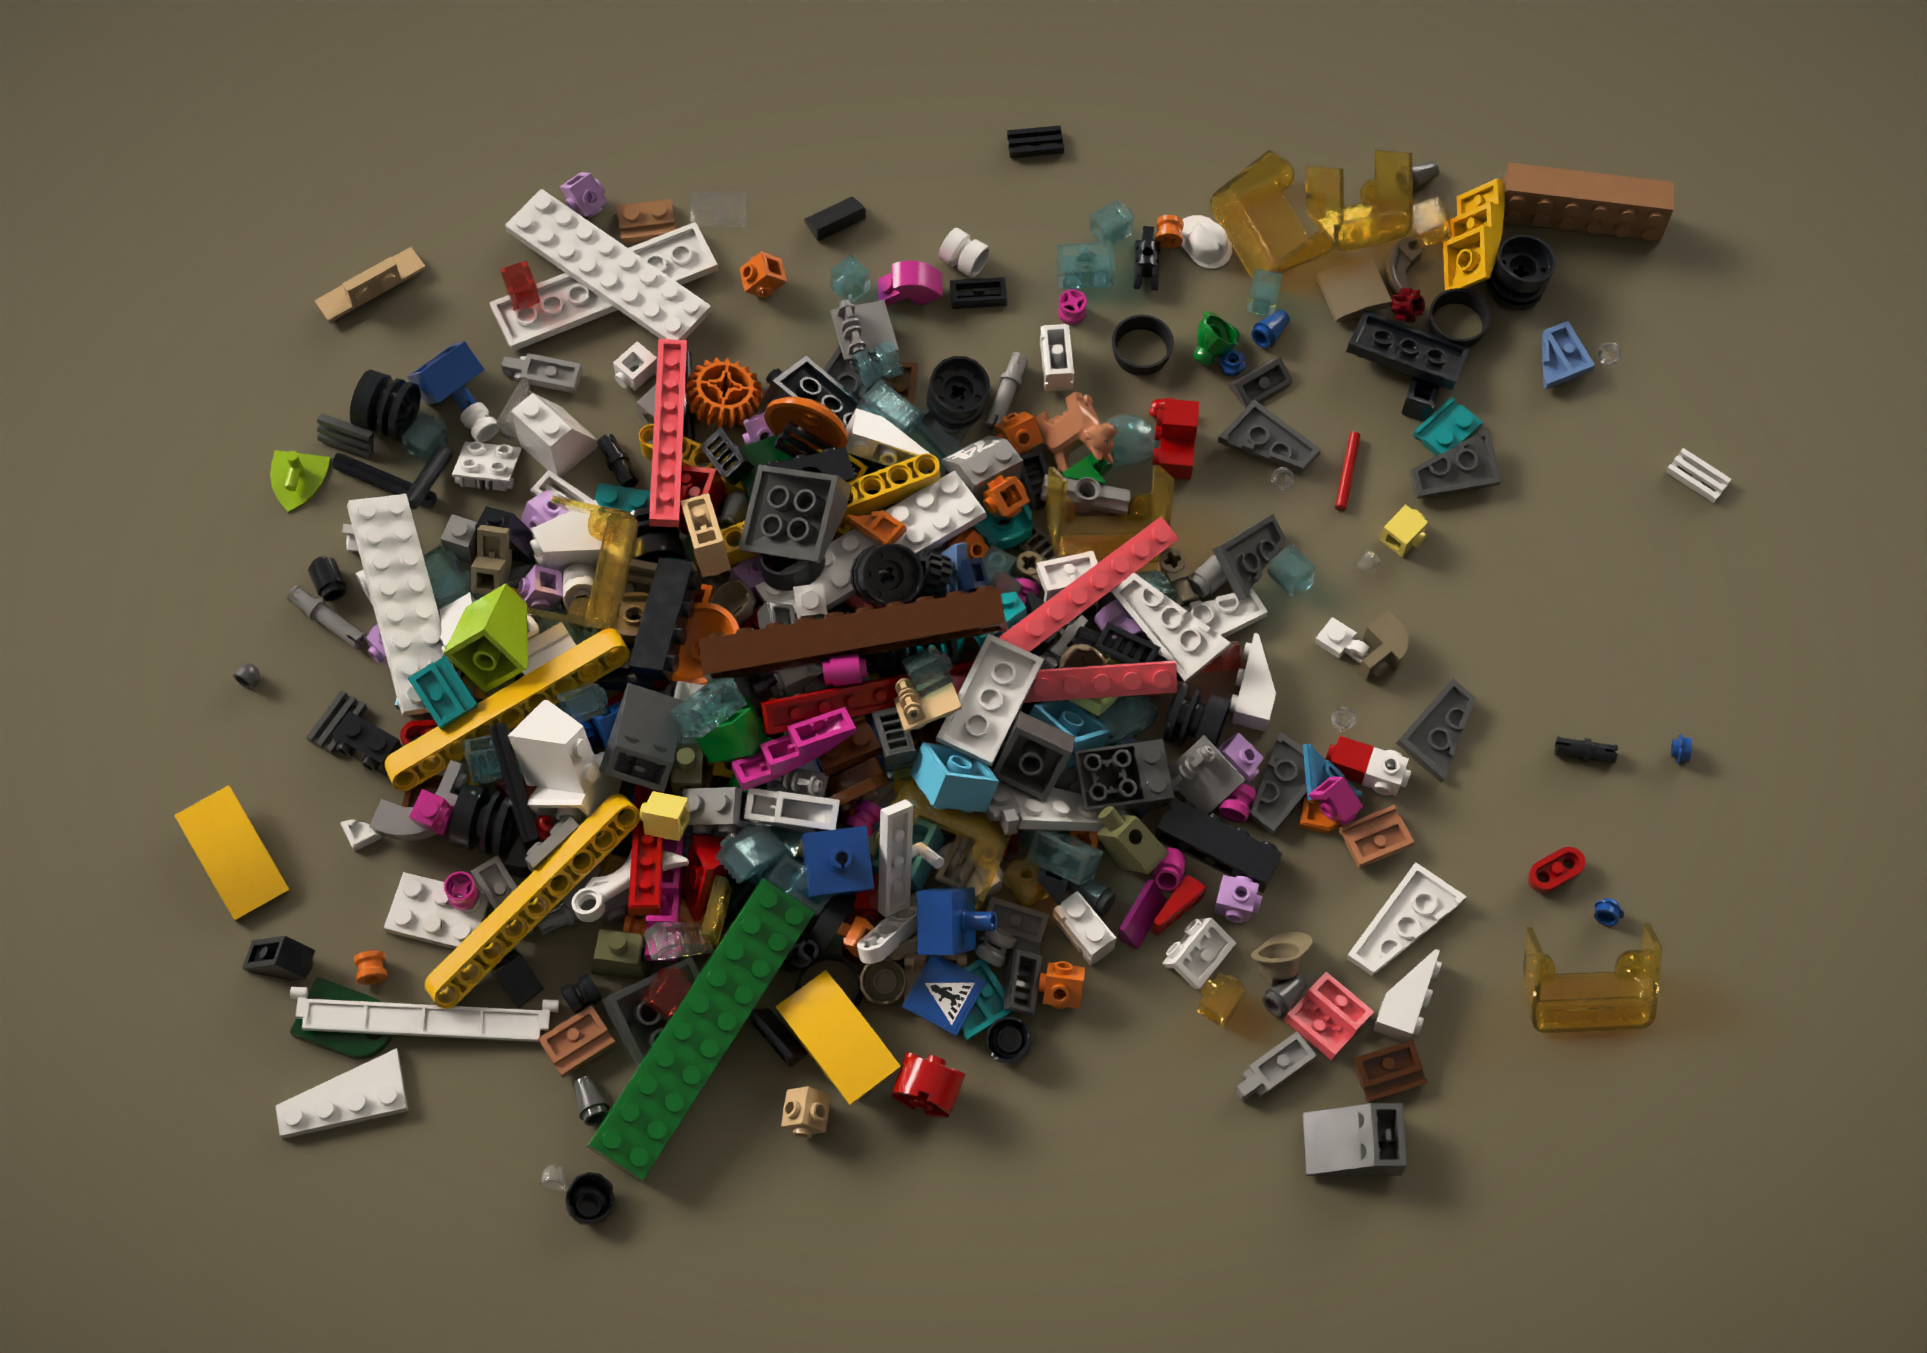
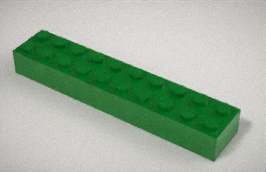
(700, 1030)

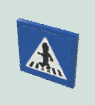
(944, 994)

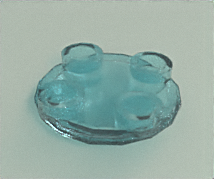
(1134, 439)

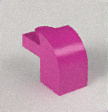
(910, 280)

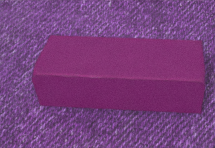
(1142, 915)

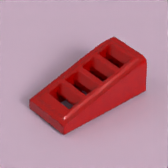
(1183, 899)

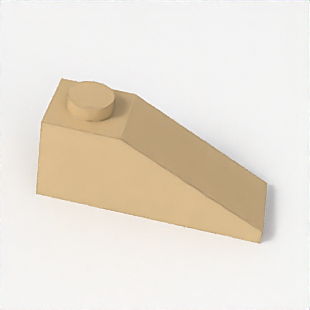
(705, 535)

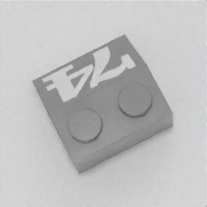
(983, 462)

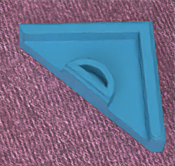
(1319, 770)

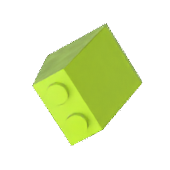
(491, 639)

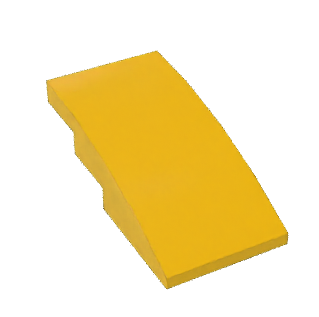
(1476, 235)
(231, 852)
(838, 1037)

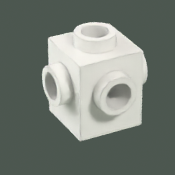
(1386, 772)

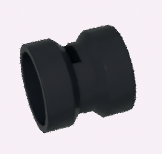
(586, 989)

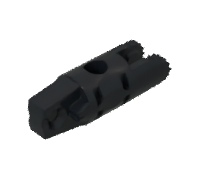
(1147, 259)

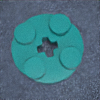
(1008, 535)

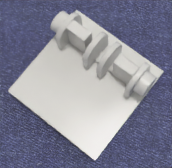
(487, 463)

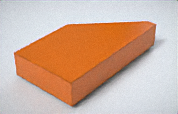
(878, 527)
(1314, 819)

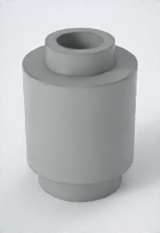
(1208, 577)

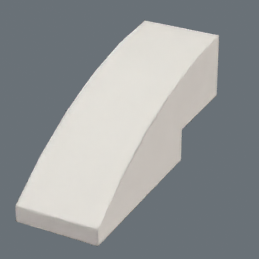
(791, 809)

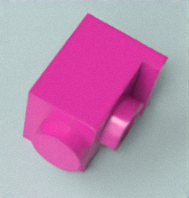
(1337, 800)
(432, 812)

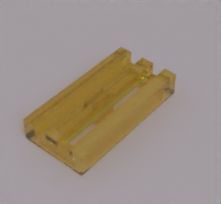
(716, 910)

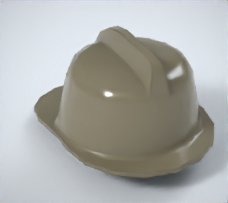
(1281, 956)

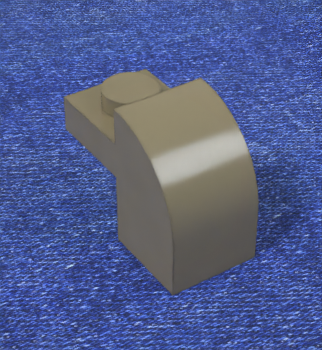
(493, 559)
(1390, 643)

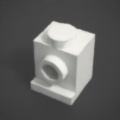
(635, 367)

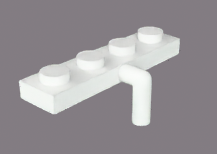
(896, 857)

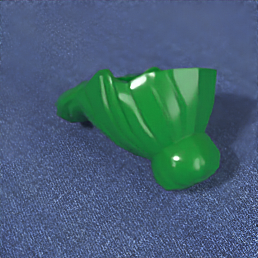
(1214, 338)

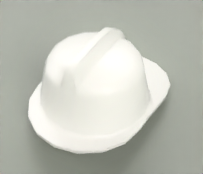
(1206, 242)

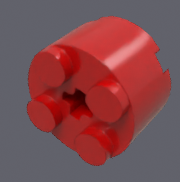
(928, 1085)

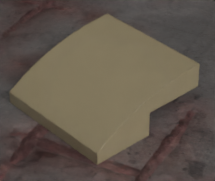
(1353, 289)

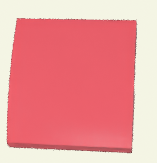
(1328, 1015)

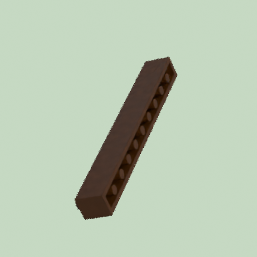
(860, 632)

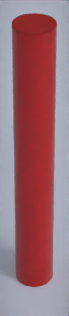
(1347, 471)

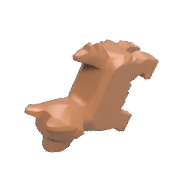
(1075, 428)

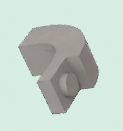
(394, 820)

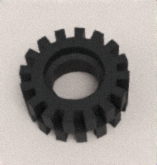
(935, 574)

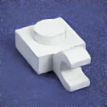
(1339, 639)

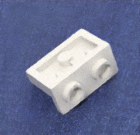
(1062, 571)
(1199, 951)

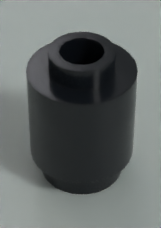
(327, 578)

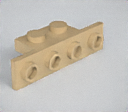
(370, 284)

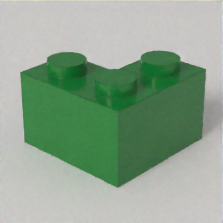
(735, 736)

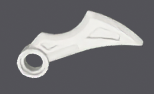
(608, 886)

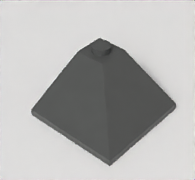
(793, 513)
(634, 1020)

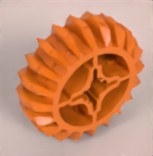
(741, 393)

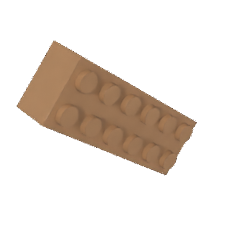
(1587, 201)

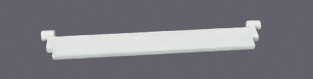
(422, 1019)

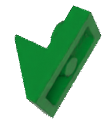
(1090, 468)

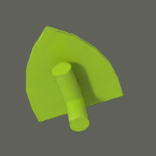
(297, 477)

